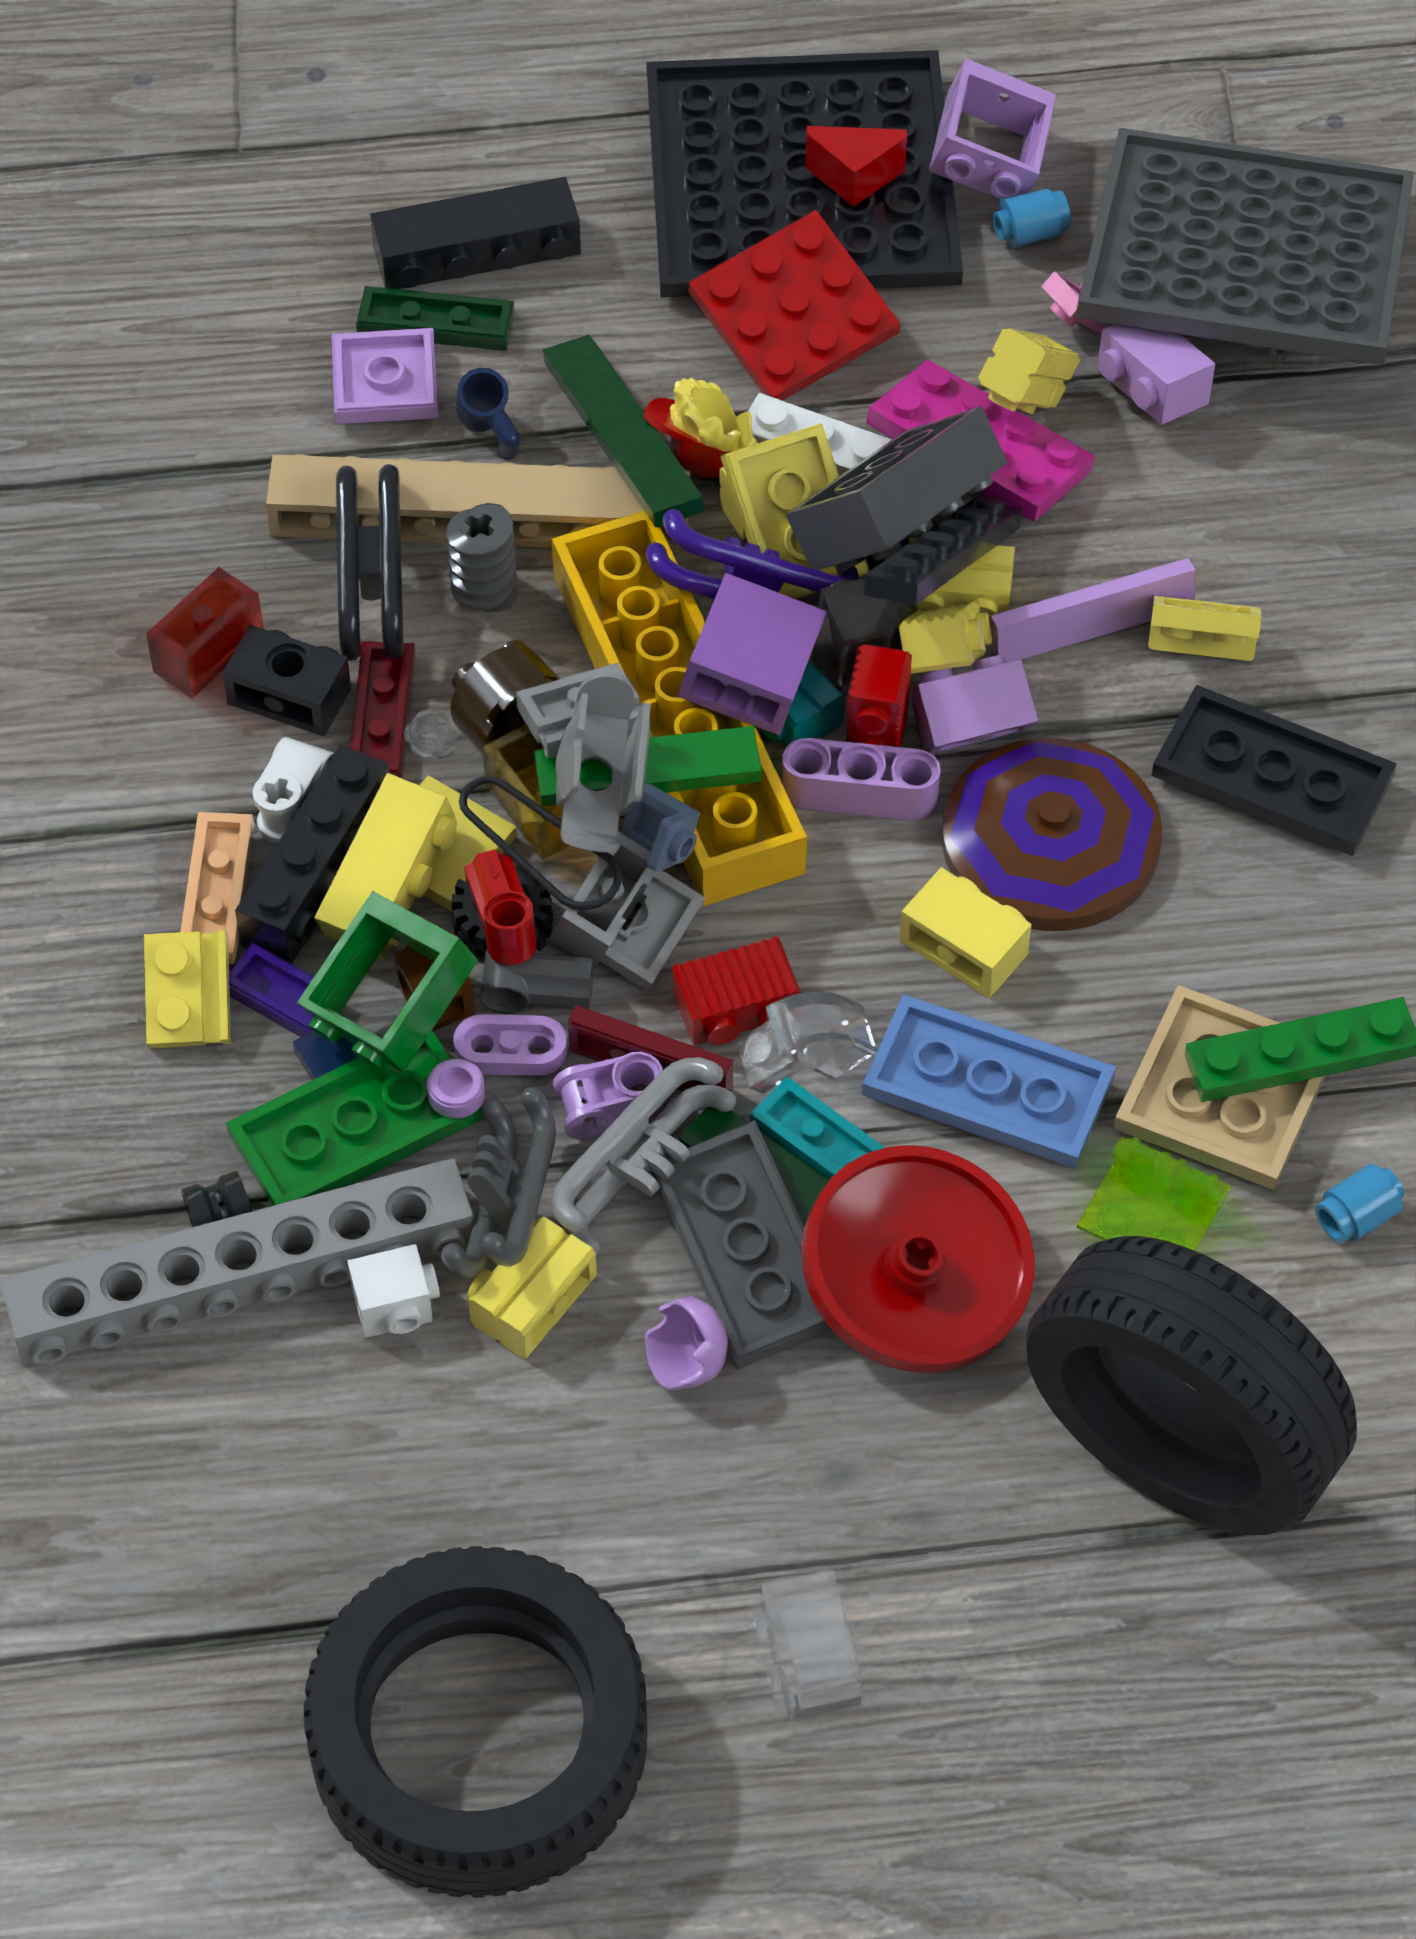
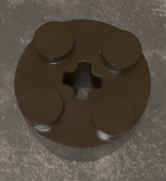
(486, 691)

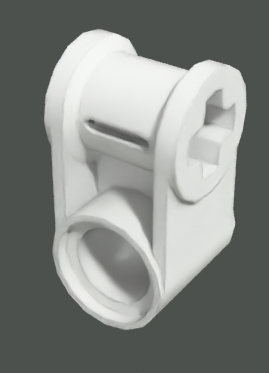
(286, 785)

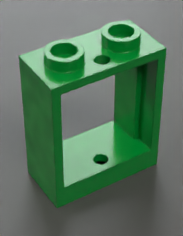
(354, 956)

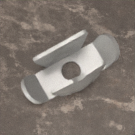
(600, 733)

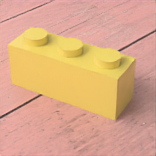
(389, 854)

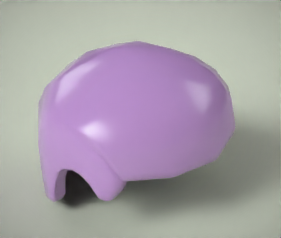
(687, 1344)

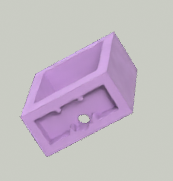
(1023, 112)

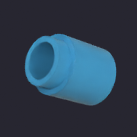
(1032, 217)
(1360, 1203)

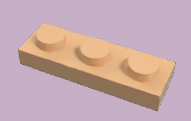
(218, 874)

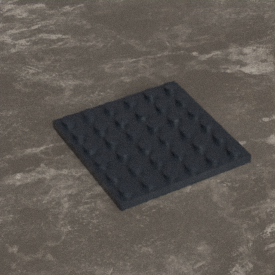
(736, 169)

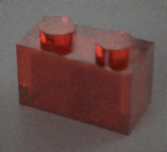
(203, 632)

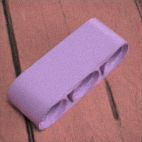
(838, 765)

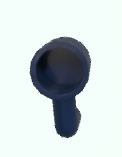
(482, 405)

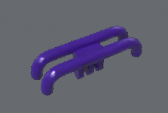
(745, 563)

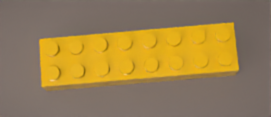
(650, 629)

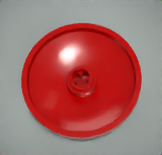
(917, 1259)

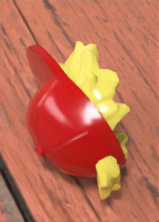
(700, 426)

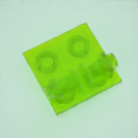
(1153, 1198)

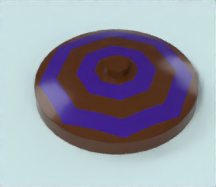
(1053, 832)

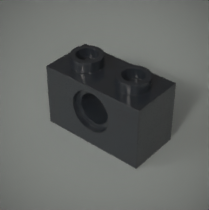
(261, 684)

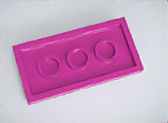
(1039, 461)

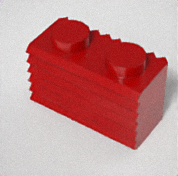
(879, 696)
(732, 990)

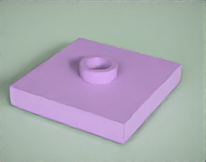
(384, 376)

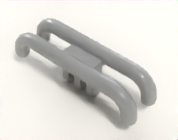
(635, 1146)

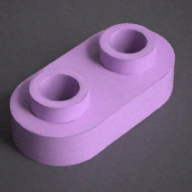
(511, 1044)

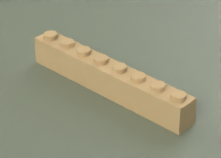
(539, 498)

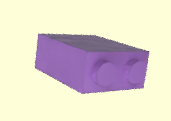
(751, 654)

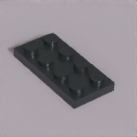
(1274, 770)

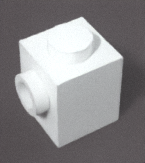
(393, 1291)

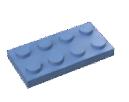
(989, 1081)

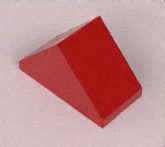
(855, 159)

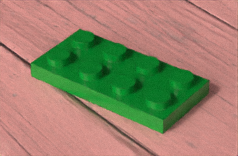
(343, 1126)

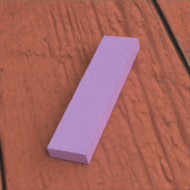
(1088, 611)

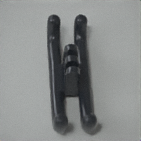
(373, 558)

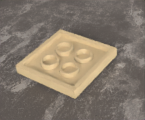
(1237, 1133)

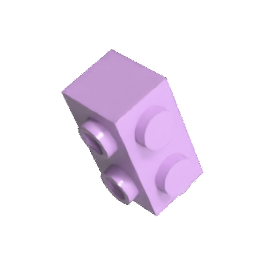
(1156, 370)
(972, 705)

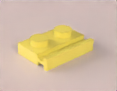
(187, 989)

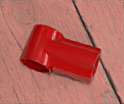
(502, 908)

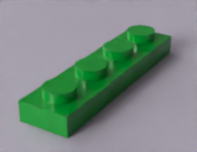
(1301, 1049)

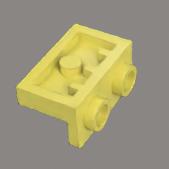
(1204, 628)

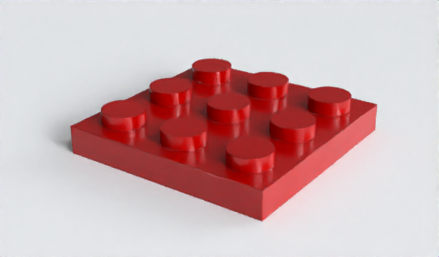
(794, 307)

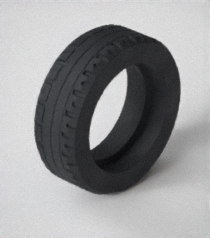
(1268, 1398)
(452, 1597)

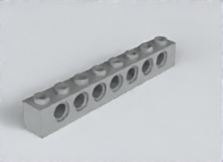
(211, 1249)

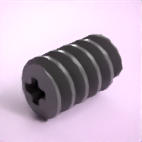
(482, 558)

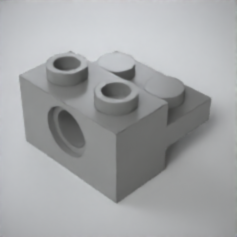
(654, 931)

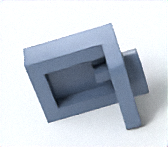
(662, 827)

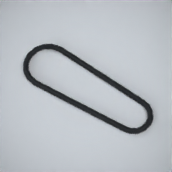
(519, 859)

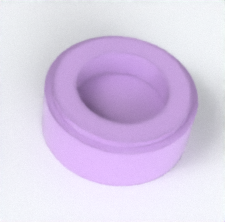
(456, 1088)

